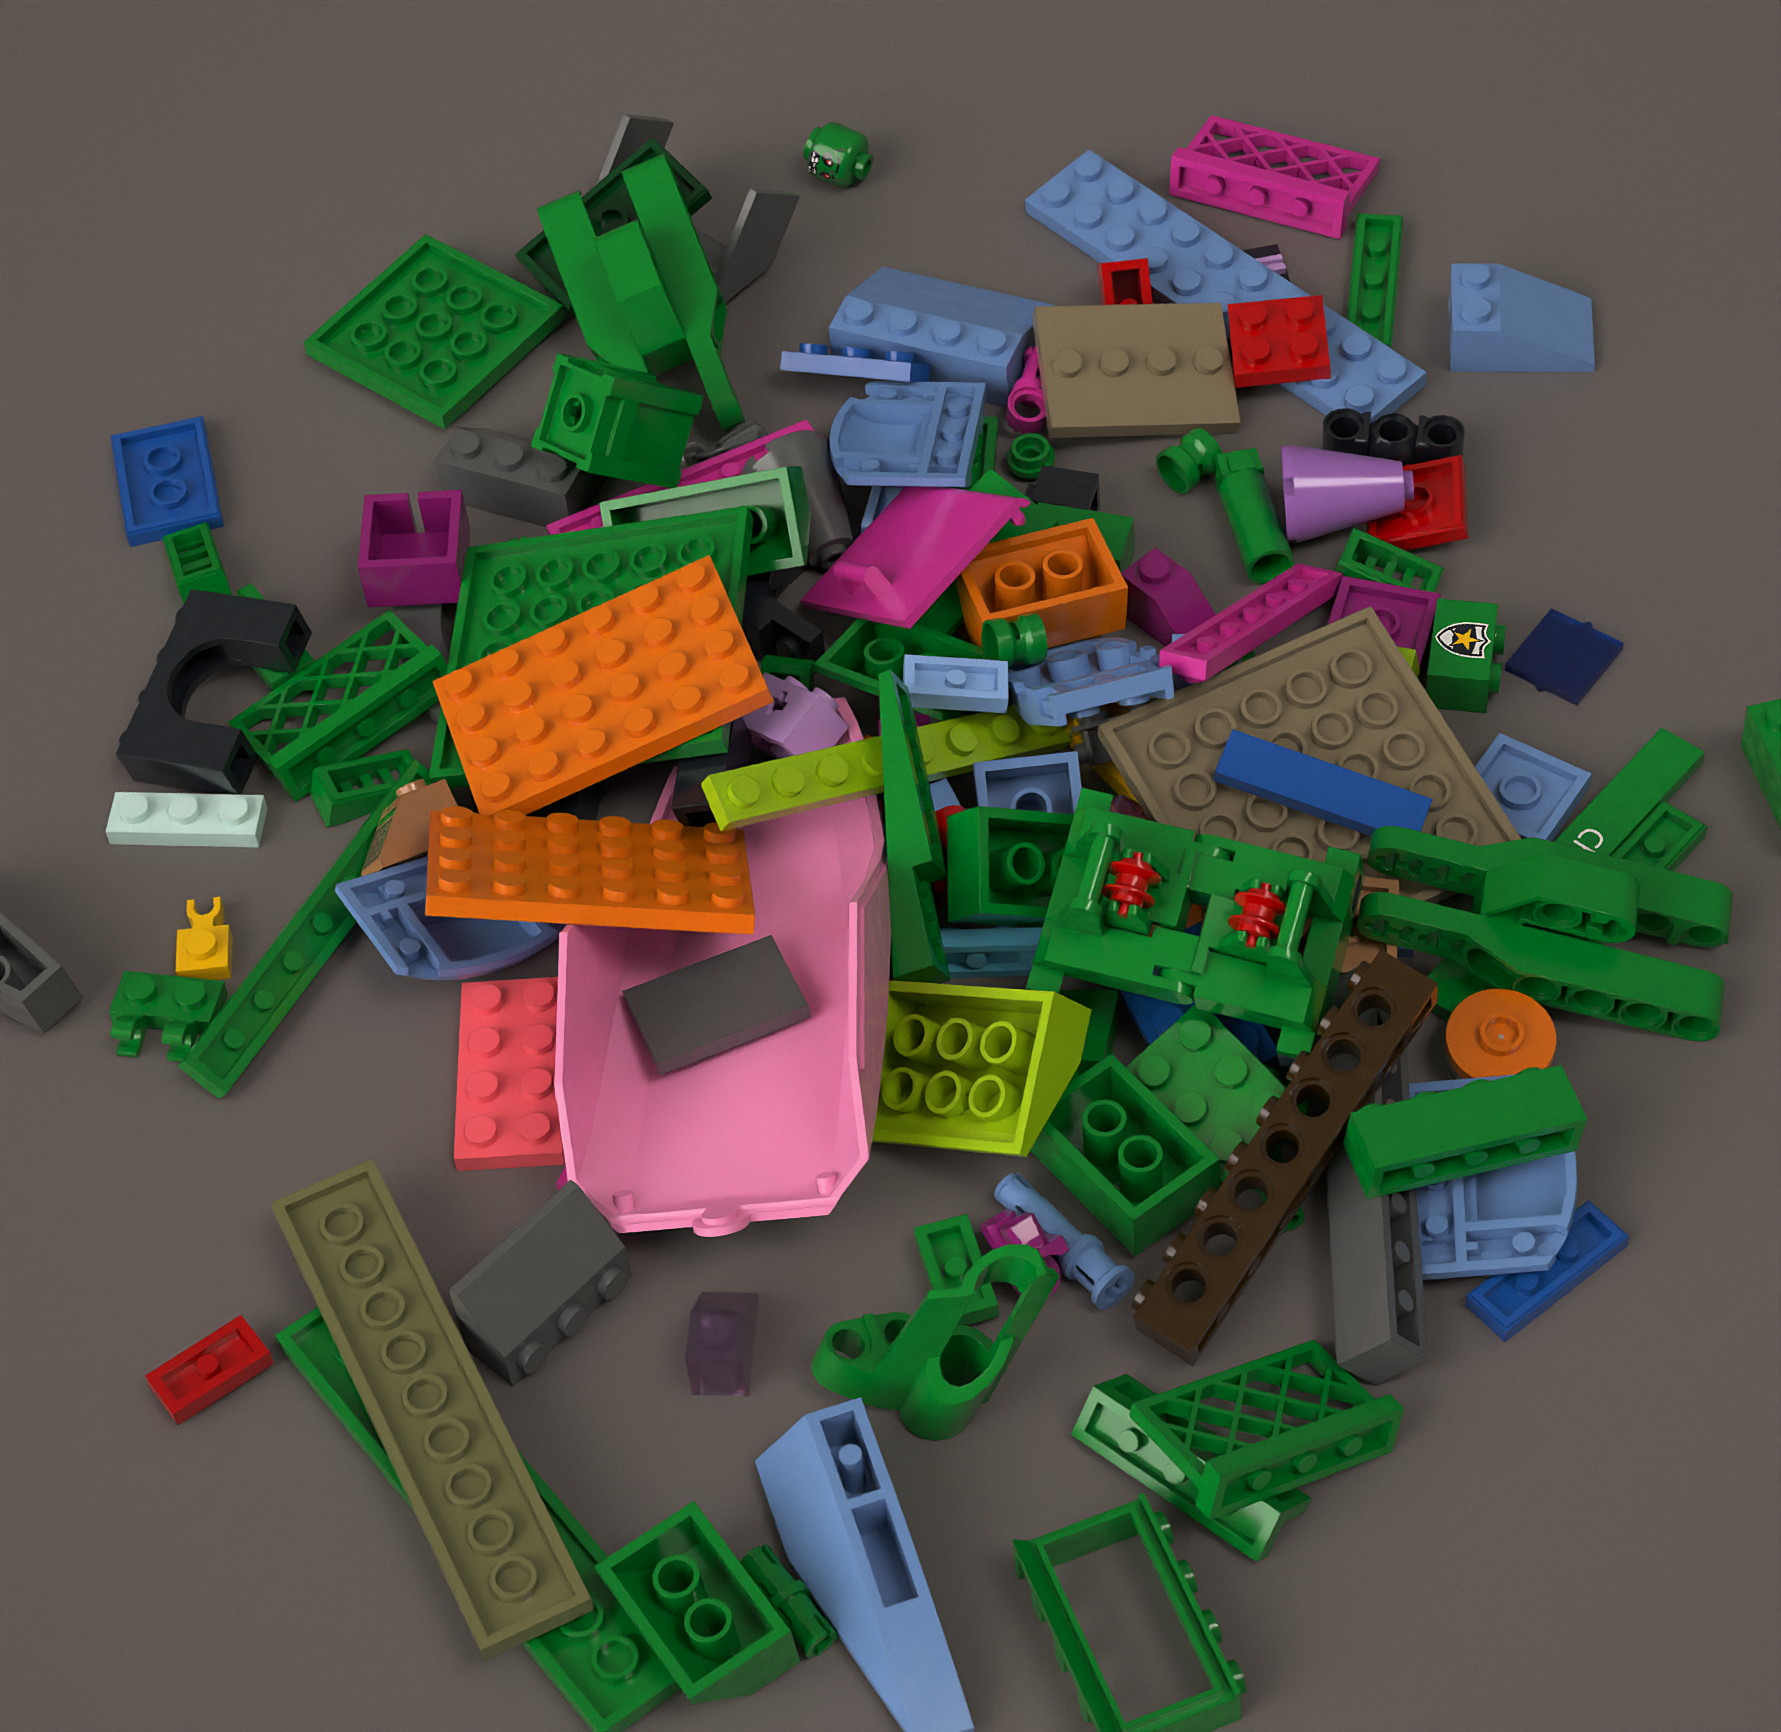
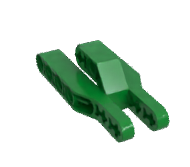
(622, 292)
(1567, 893)

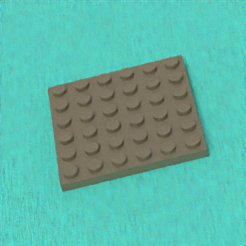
(1326, 695)

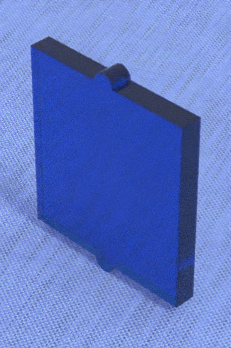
(1564, 656)

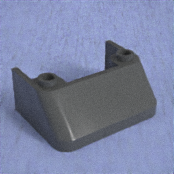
(758, 227)

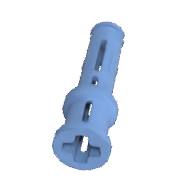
(1085, 1257)

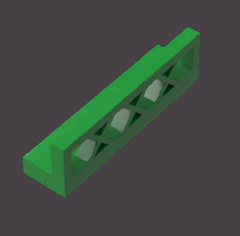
(1114, 1435)

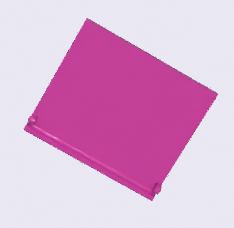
(912, 553)

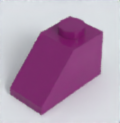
(1164, 597)

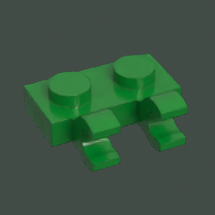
(167, 1003)

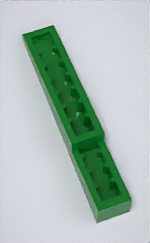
(912, 840)

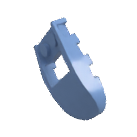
(1082, 682)

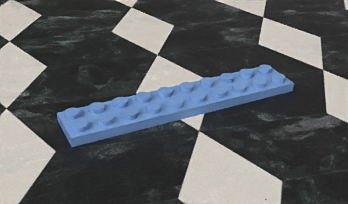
(1189, 263)

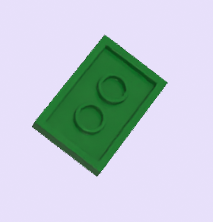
(1208, 1082)

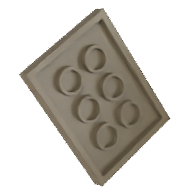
(1135, 369)

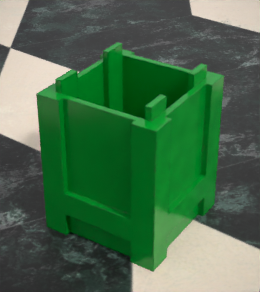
(616, 421)

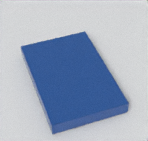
(166, 480)

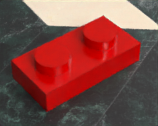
(209, 1369)

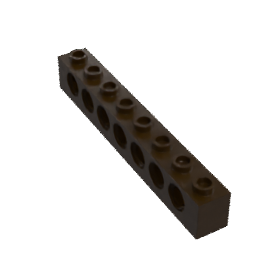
(1189, 1326)

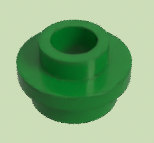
(1029, 454)

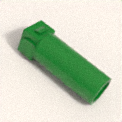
(1252, 515)

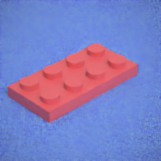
(507, 1076)

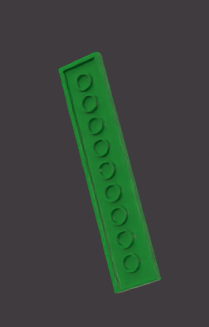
(593, 1660)

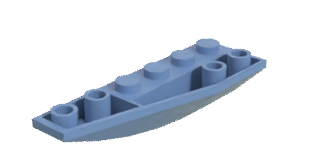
(861, 1563)

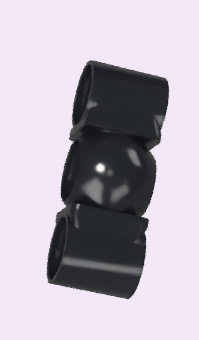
(1393, 436)

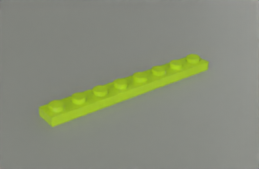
(856, 768)

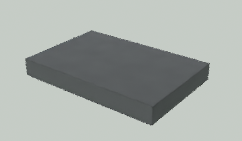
(716, 1004)

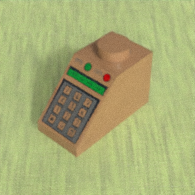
(405, 825)

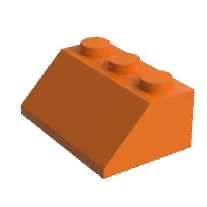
(1052, 572)

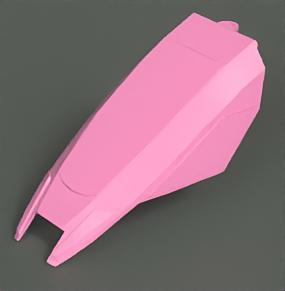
(770, 1121)

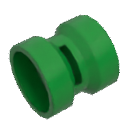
(1186, 463)
(1015, 640)

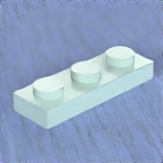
(186, 819)

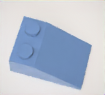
(1516, 323)
(1030, 783)

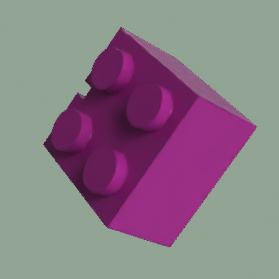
(409, 566)

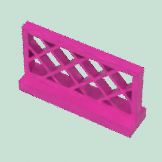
(1279, 194)

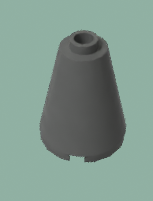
(829, 521)

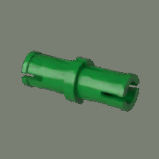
(790, 1601)

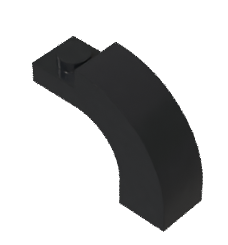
(774, 627)

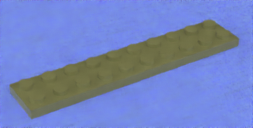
(432, 1411)

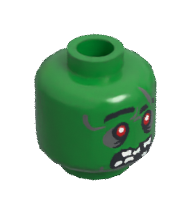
(838, 155)

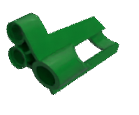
(934, 1366)

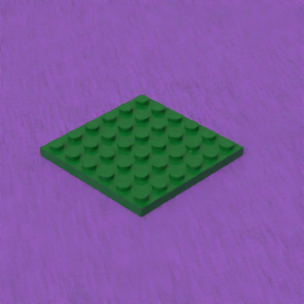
(543, 580)

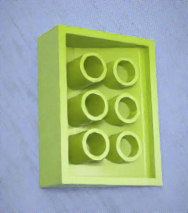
(975, 1065)

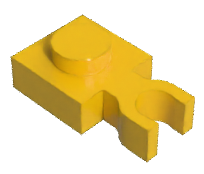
(205, 947)

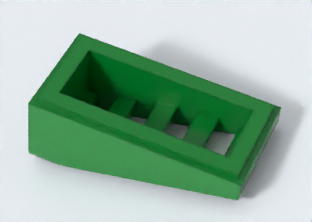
(1376, 552)
(198, 567)
(334, 784)

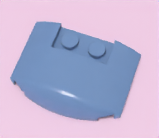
(909, 434)
(435, 948)
(1496, 1218)

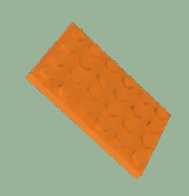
(601, 691)
(588, 871)

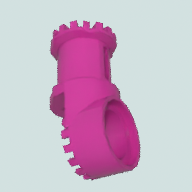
(1028, 392)

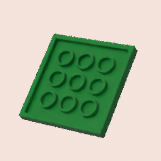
(435, 331)

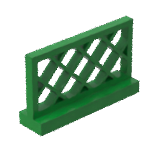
(355, 720)
(1290, 1453)

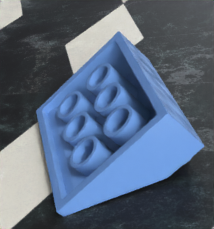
(946, 324)

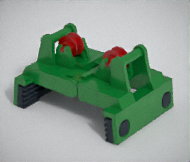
(1249, 934)

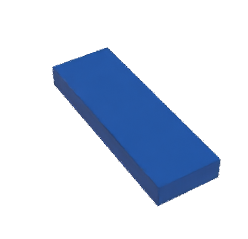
(1516, 1299)

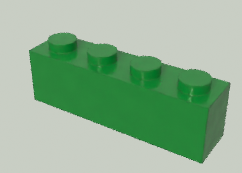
(1464, 1131)

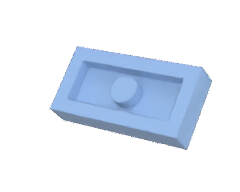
(956, 683)

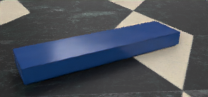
(1317, 786)

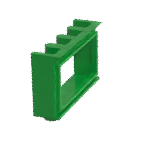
(1036, 1561)

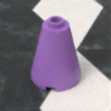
(1339, 490)

